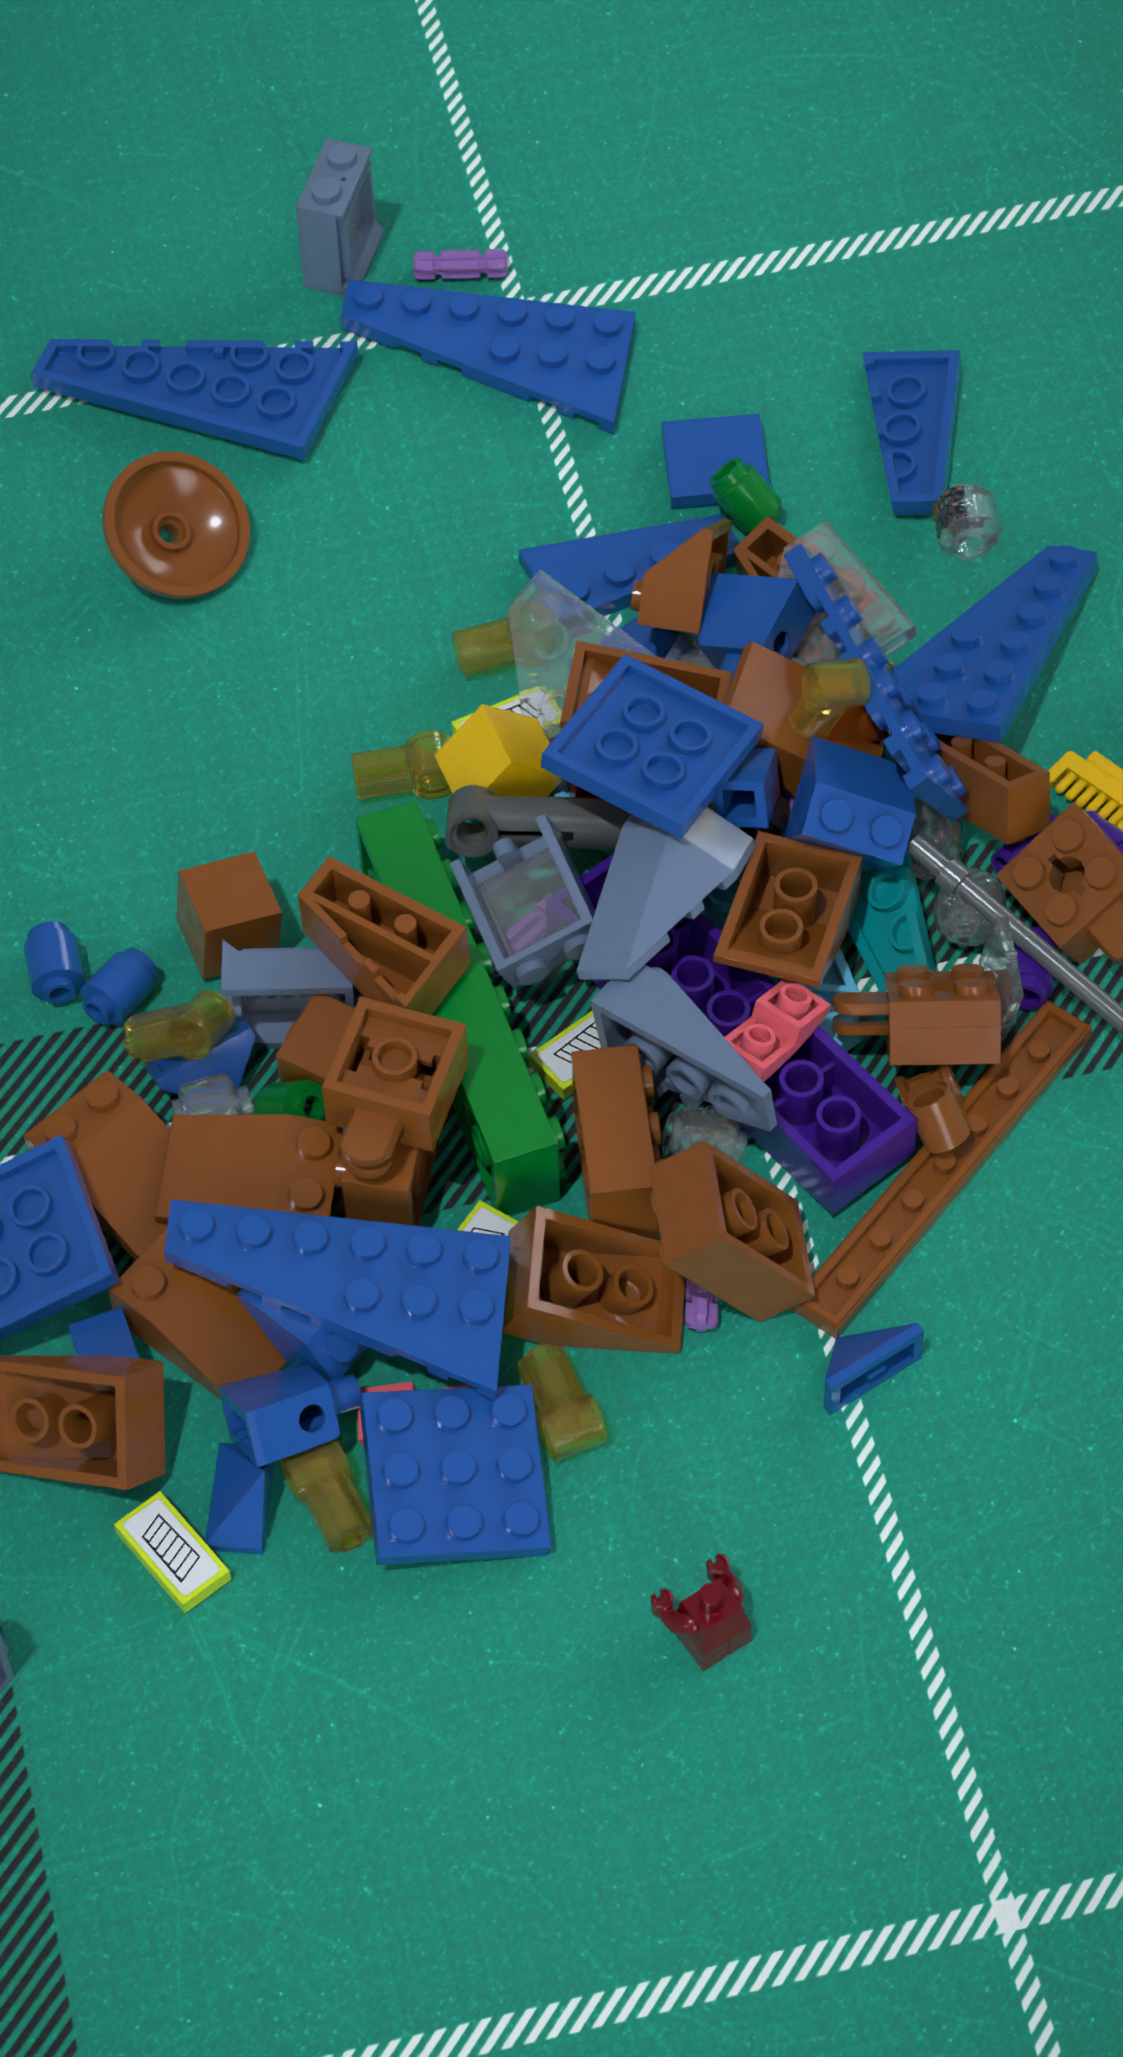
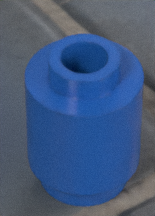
(53, 962)
(119, 987)

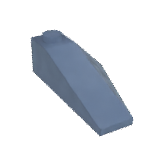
(655, 885)
(680, 1046)

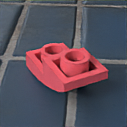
(778, 1026)

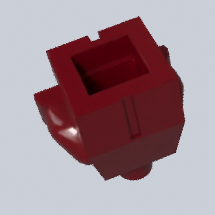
(709, 1620)

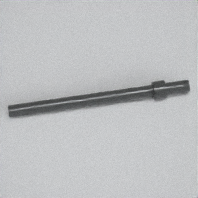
(955, 878)

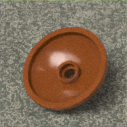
(190, 503)

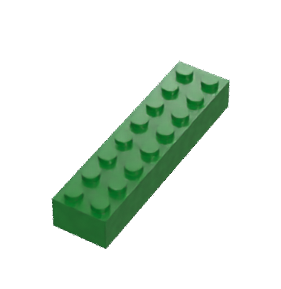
(497, 1096)

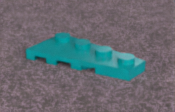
(890, 921)

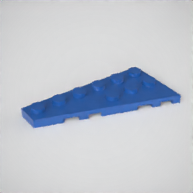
(515, 345)
(210, 386)
(987, 659)
(889, 700)
(374, 1282)

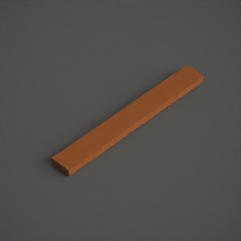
(935, 1179)

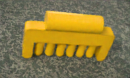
(1099, 778)

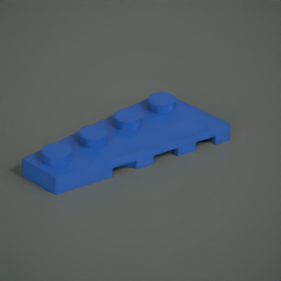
(915, 420)
(606, 566)

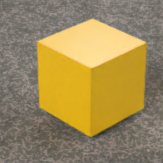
(498, 753)

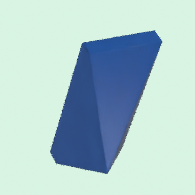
(226, 1057)
(867, 1360)
(239, 1503)

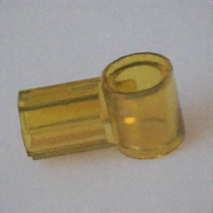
(483, 646)
(826, 694)
(402, 768)
(181, 1029)
(564, 1414)
(325, 1484)

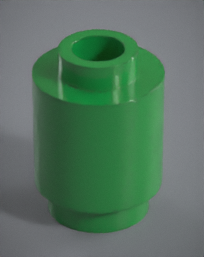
(744, 494)
(291, 1097)

